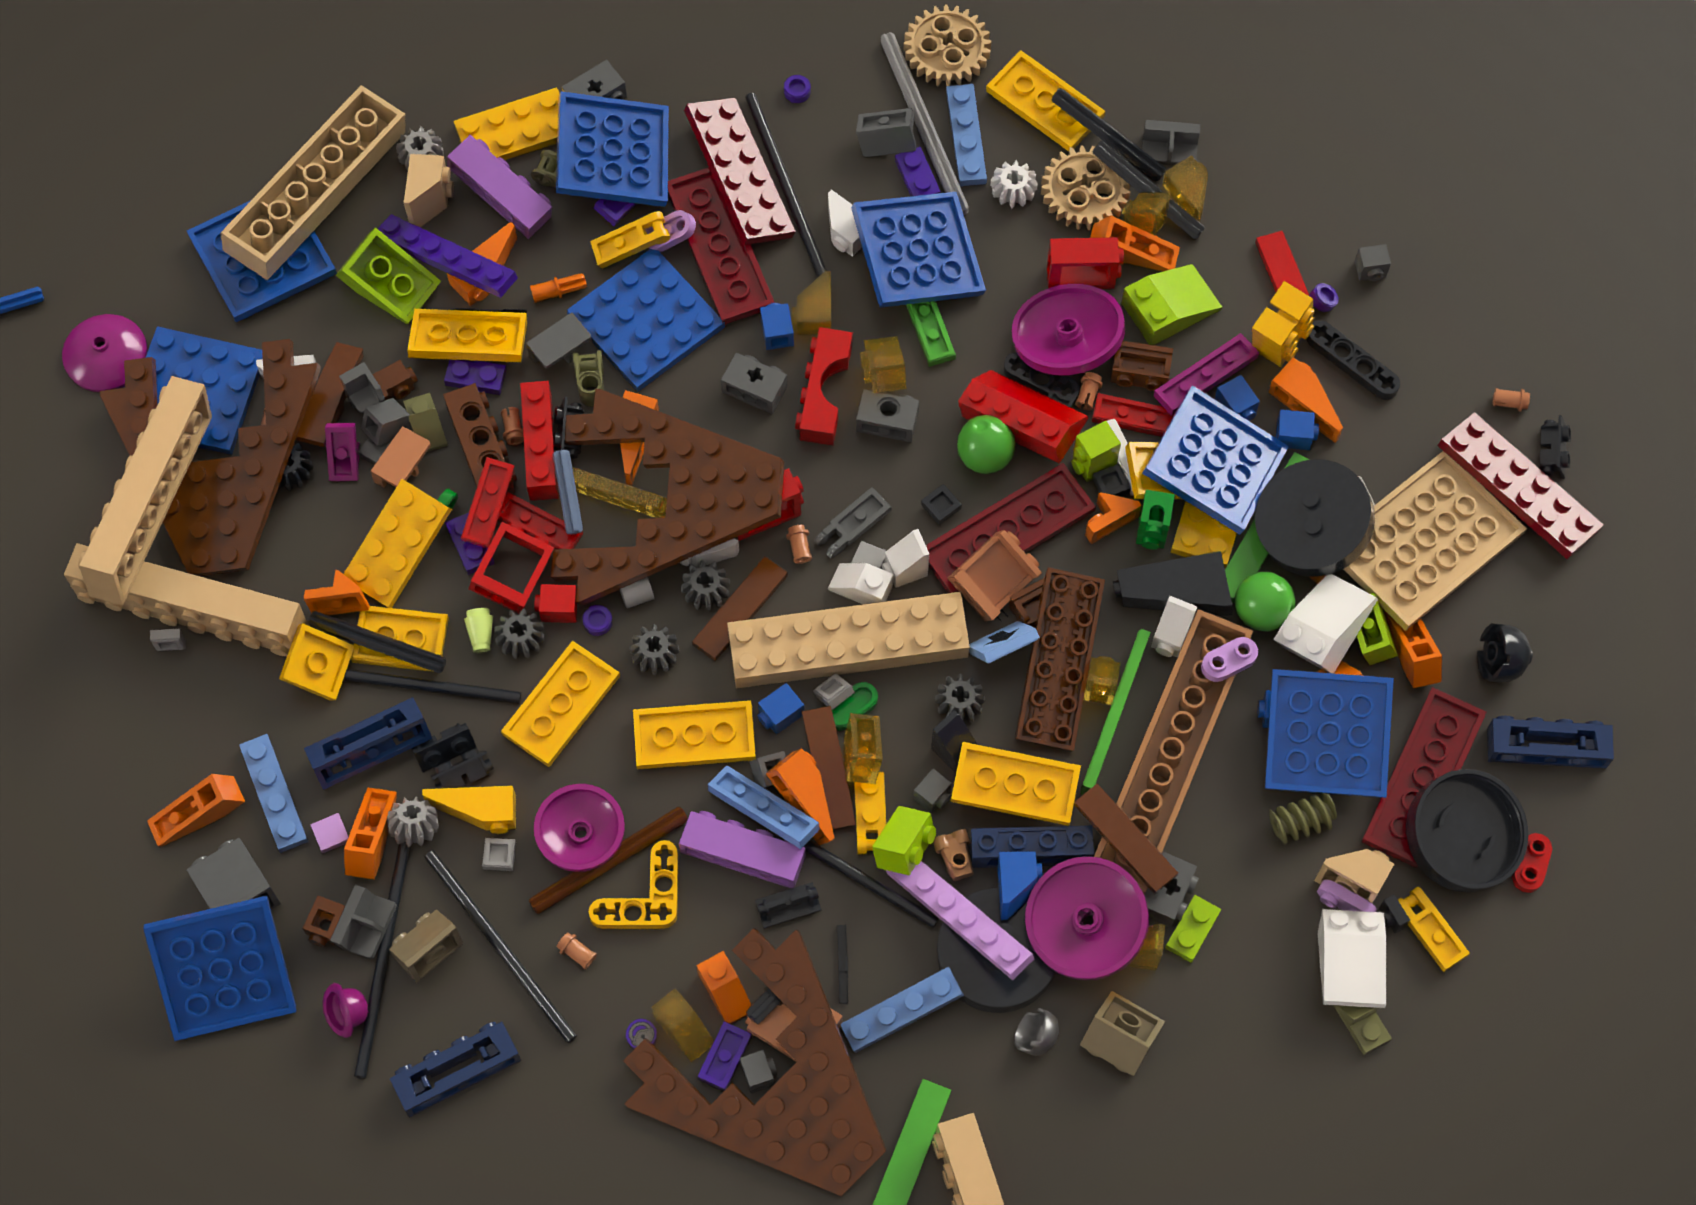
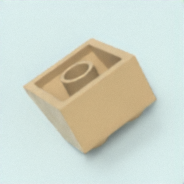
(427, 188)
(1358, 872)

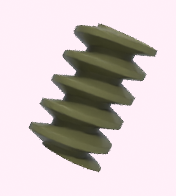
(1303, 816)

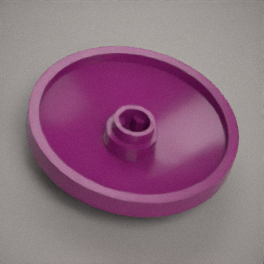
(1068, 329)
(1080, 890)

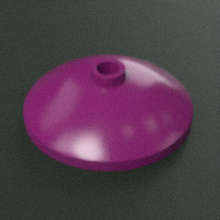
(102, 366)
(573, 810)

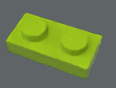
(1193, 928)

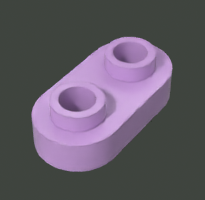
(674, 224)
(1231, 658)
(1335, 896)

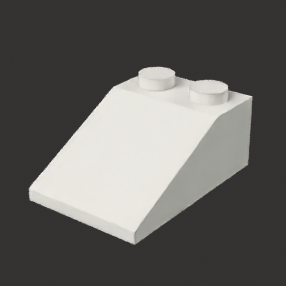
(1326, 622)
(1352, 958)

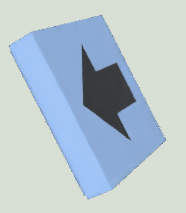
(1003, 641)

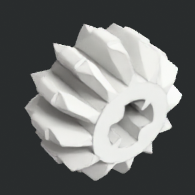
(1004, 182)

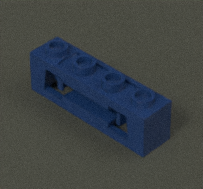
(367, 743)
(1591, 751)
(1046, 841)
(420, 1095)

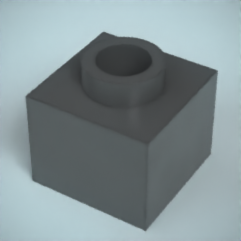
(1372, 262)
(759, 768)
(933, 791)
(758, 1071)

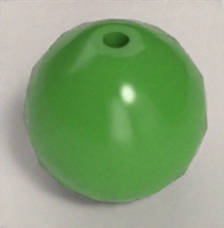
(986, 444)
(1264, 601)

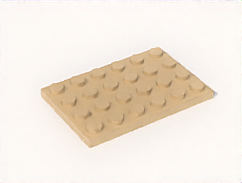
(1431, 539)

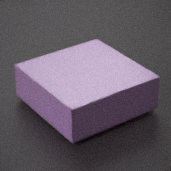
(330, 833)

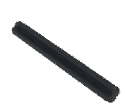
(1108, 134)
(1144, 185)
(377, 642)

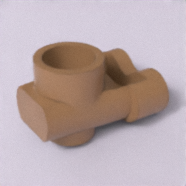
(955, 847)

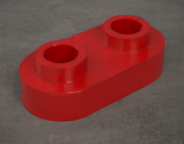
(1535, 862)

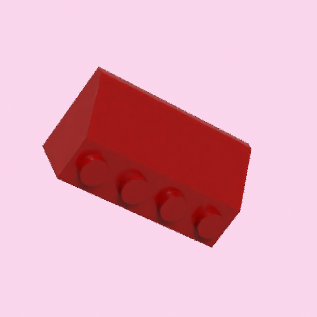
(1033, 417)

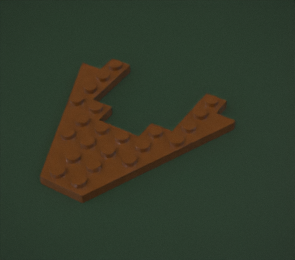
(712, 494)
(224, 500)
(811, 1118)

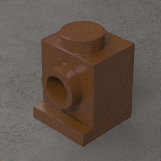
(396, 380)
(322, 912)

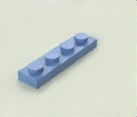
(966, 135)
(273, 793)
(763, 807)
(902, 1009)

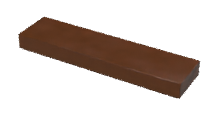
(740, 606)
(1126, 838)

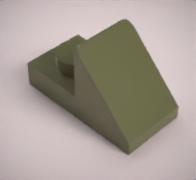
(425, 420)
(1364, 1027)

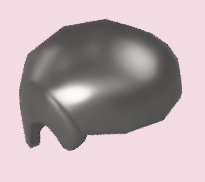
(1037, 1032)

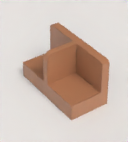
(400, 458)

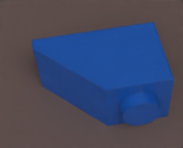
(1016, 879)

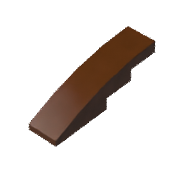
(328, 395)
(826, 751)

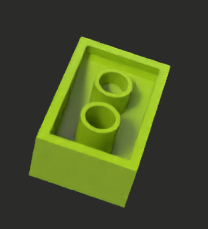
(388, 276)
(1169, 302)

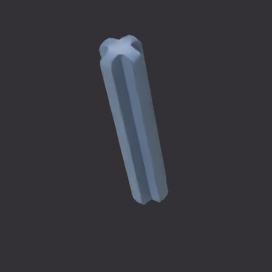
(567, 492)

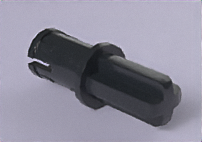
(763, 1006)

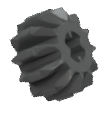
(694, 589)
(509, 639)
(655, 659)
(970, 695)

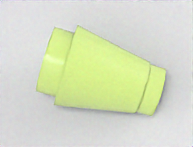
(479, 628)

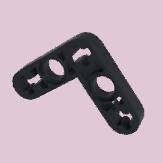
(1063, 381)

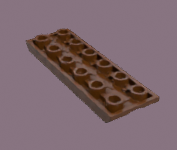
(1060, 659)

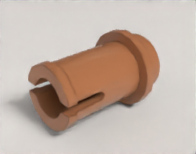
(1090, 384)
(1511, 399)
(513, 431)
(799, 543)
(576, 950)

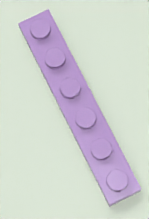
(965, 919)

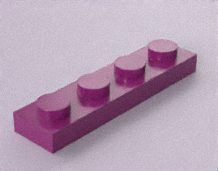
(1207, 372)

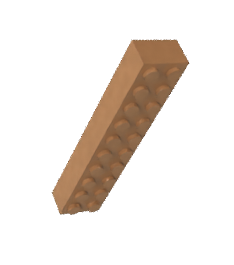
(1175, 737)

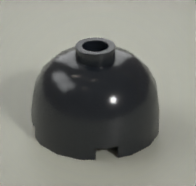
(1504, 653)

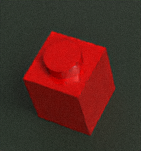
(557, 603)

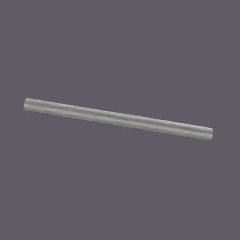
(922, 118)

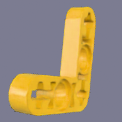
(657, 898)

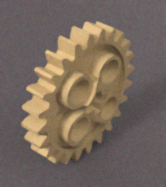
(947, 45)
(1083, 188)

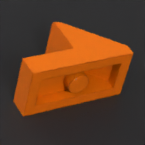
(1117, 513)
(339, 599)

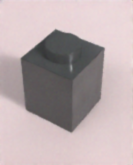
(384, 421)

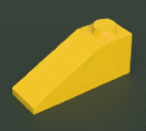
(481, 806)

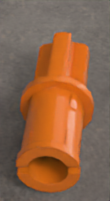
(557, 287)

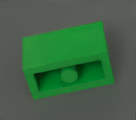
(1154, 525)

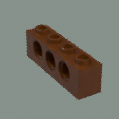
(461, 405)

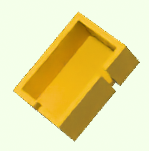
(1278, 333)

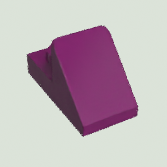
(342, 451)

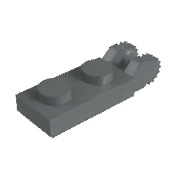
(854, 521)

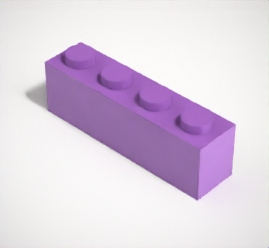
(499, 186)
(741, 849)

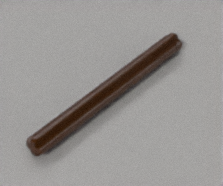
(627, 848)

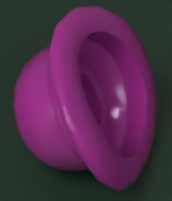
(344, 1009)

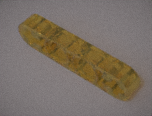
(619, 494)

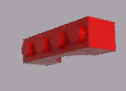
(831, 355)
(538, 440)

